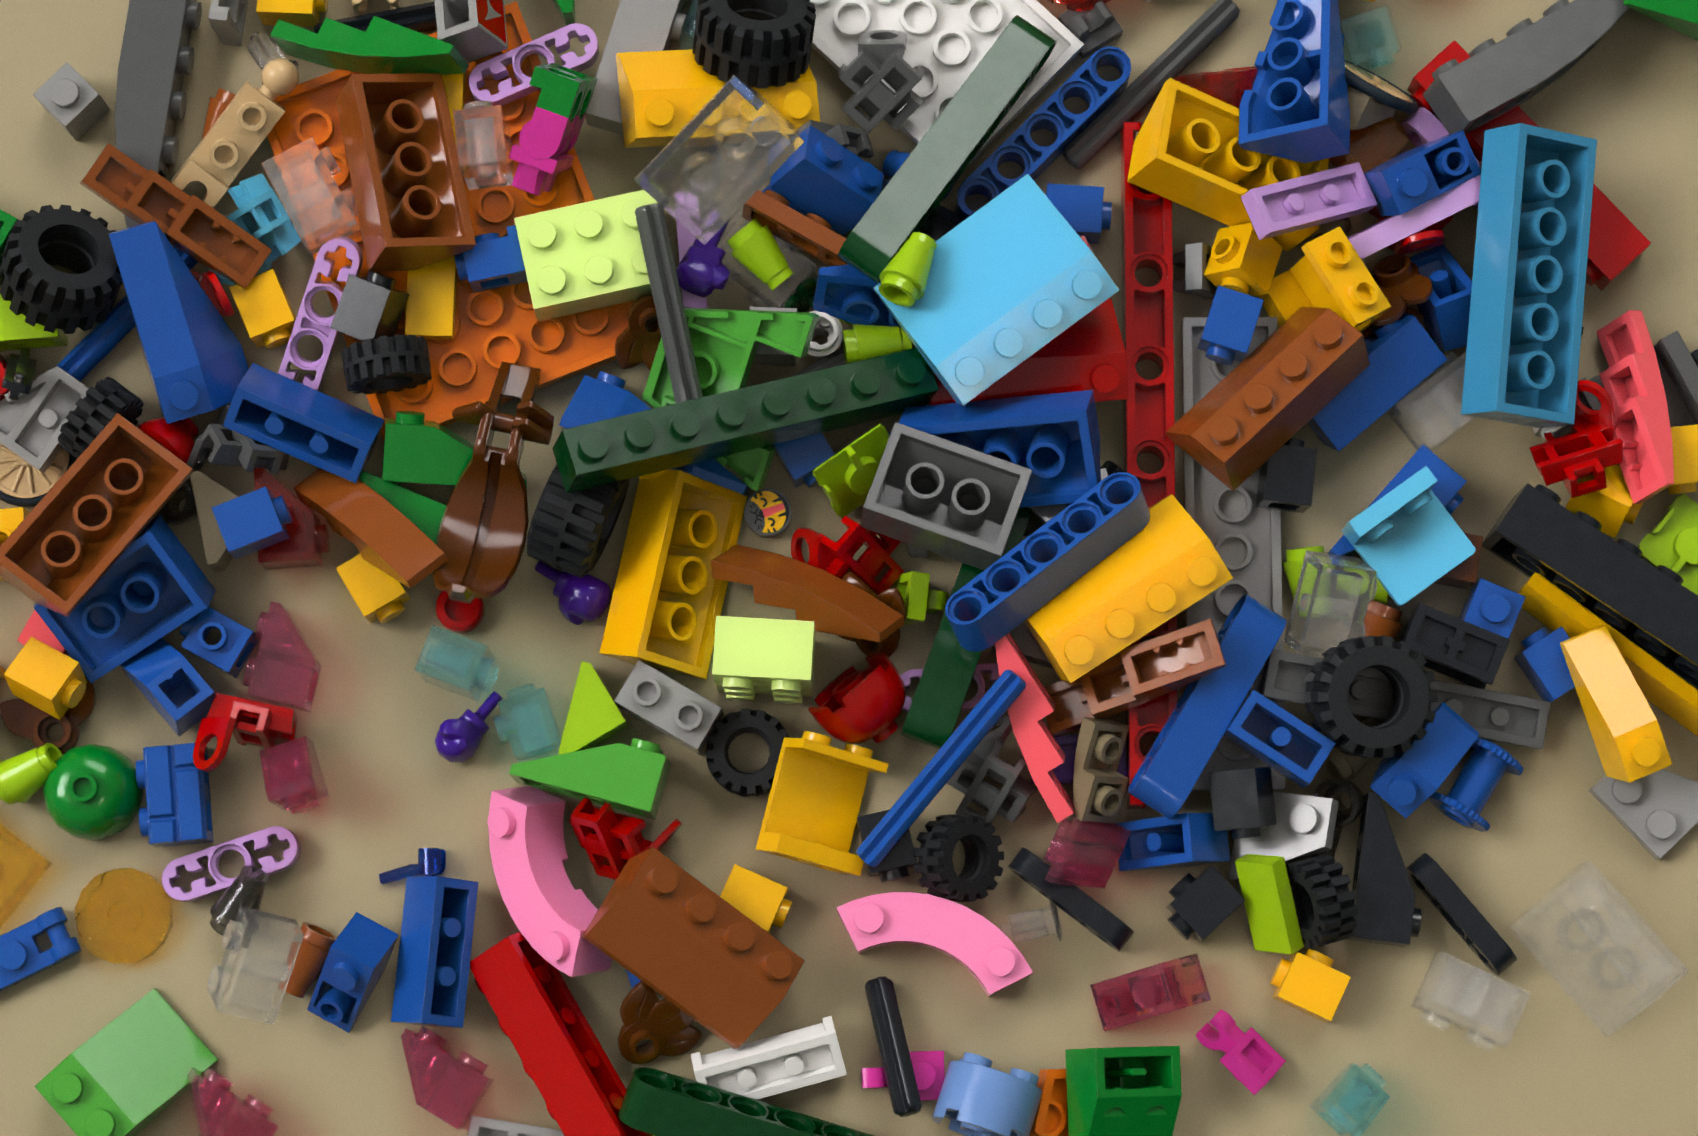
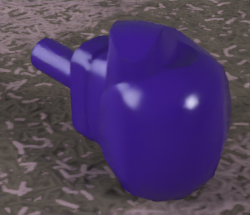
(702, 267)
(578, 597)
(461, 737)

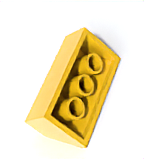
(669, 88)
(1194, 158)
(664, 583)
(1129, 592)

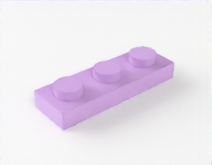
(1308, 200)

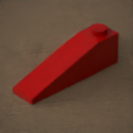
(1079, 359)

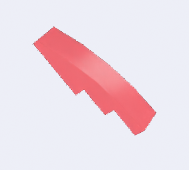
(1638, 405)
(1033, 736)

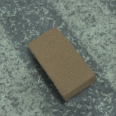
(1096, 783)

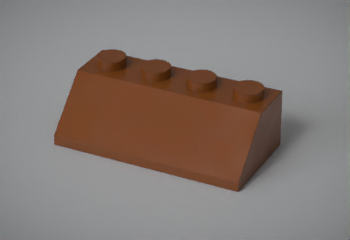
(404, 170)
(1271, 394)
(91, 516)
(693, 947)

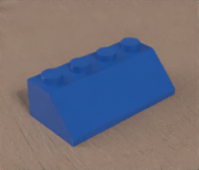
(1045, 433)

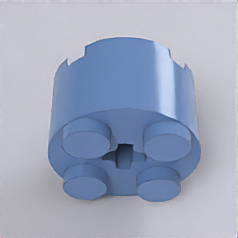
(986, 1099)

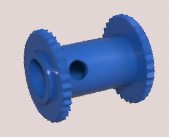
(1476, 784)

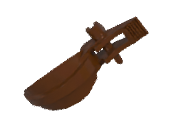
(488, 508)

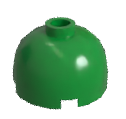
(93, 792)

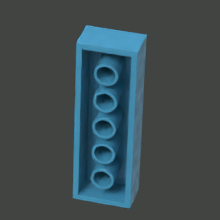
(1529, 276)

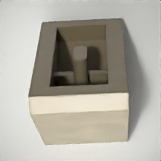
(207, 495)

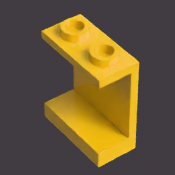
(1330, 278)
(817, 803)

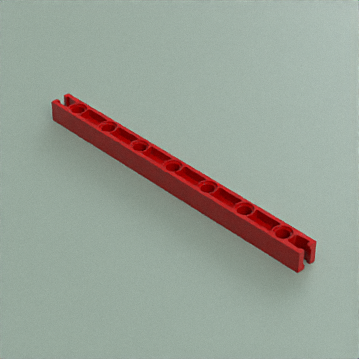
(1150, 403)

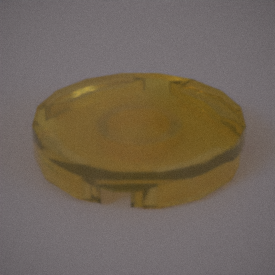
(123, 916)

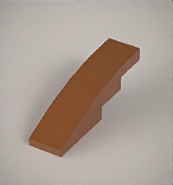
(183, 218)
(373, 525)
(810, 591)
(1136, 676)

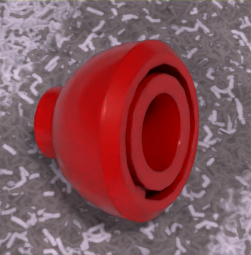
(175, 436)

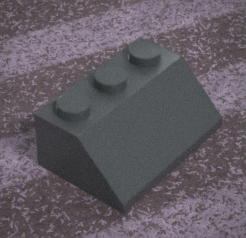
(944, 497)

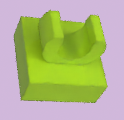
(918, 596)

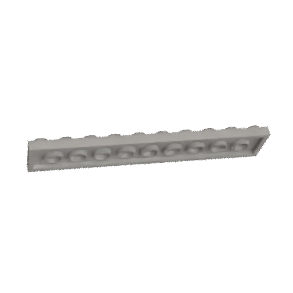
(1240, 532)

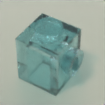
(1372, 37)
(527, 722)

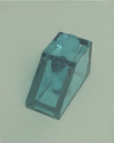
(1352, 1100)

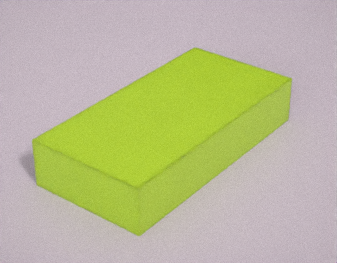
(1269, 903)

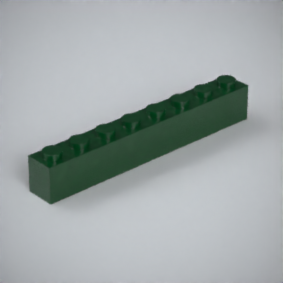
(742, 419)

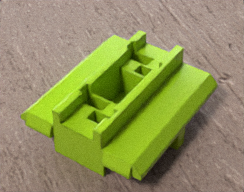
(851, 471)
(1675, 541)

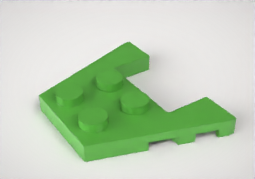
(724, 353)

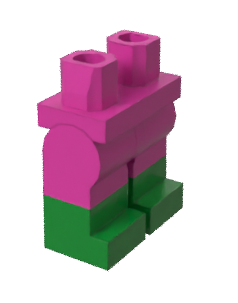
(553, 127)

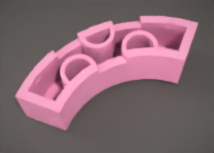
(532, 880)
(937, 925)

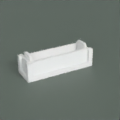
(774, 1062)

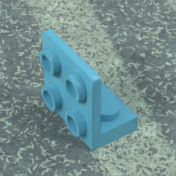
(1409, 538)

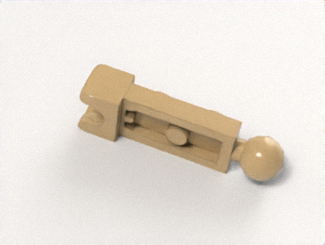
(238, 132)

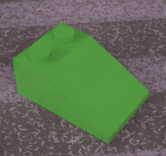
(614, 774)
(127, 1071)

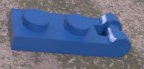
(22, 955)

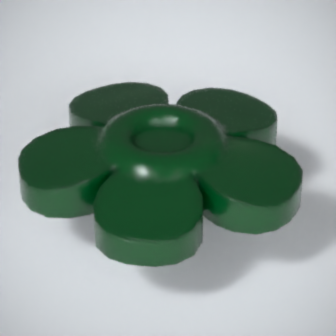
(804, 295)

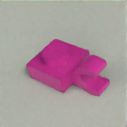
(1247, 1053)
(928, 1072)

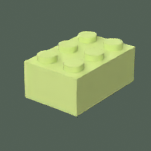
(584, 255)
(764, 658)

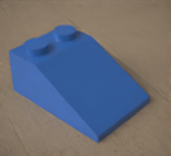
(134, 603)

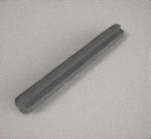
(1150, 83)
(668, 302)

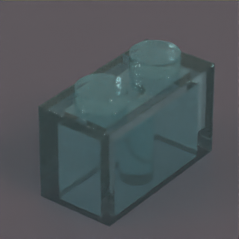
(457, 664)

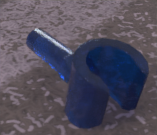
(430, 863)

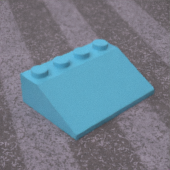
(1001, 290)

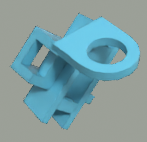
(274, 226)

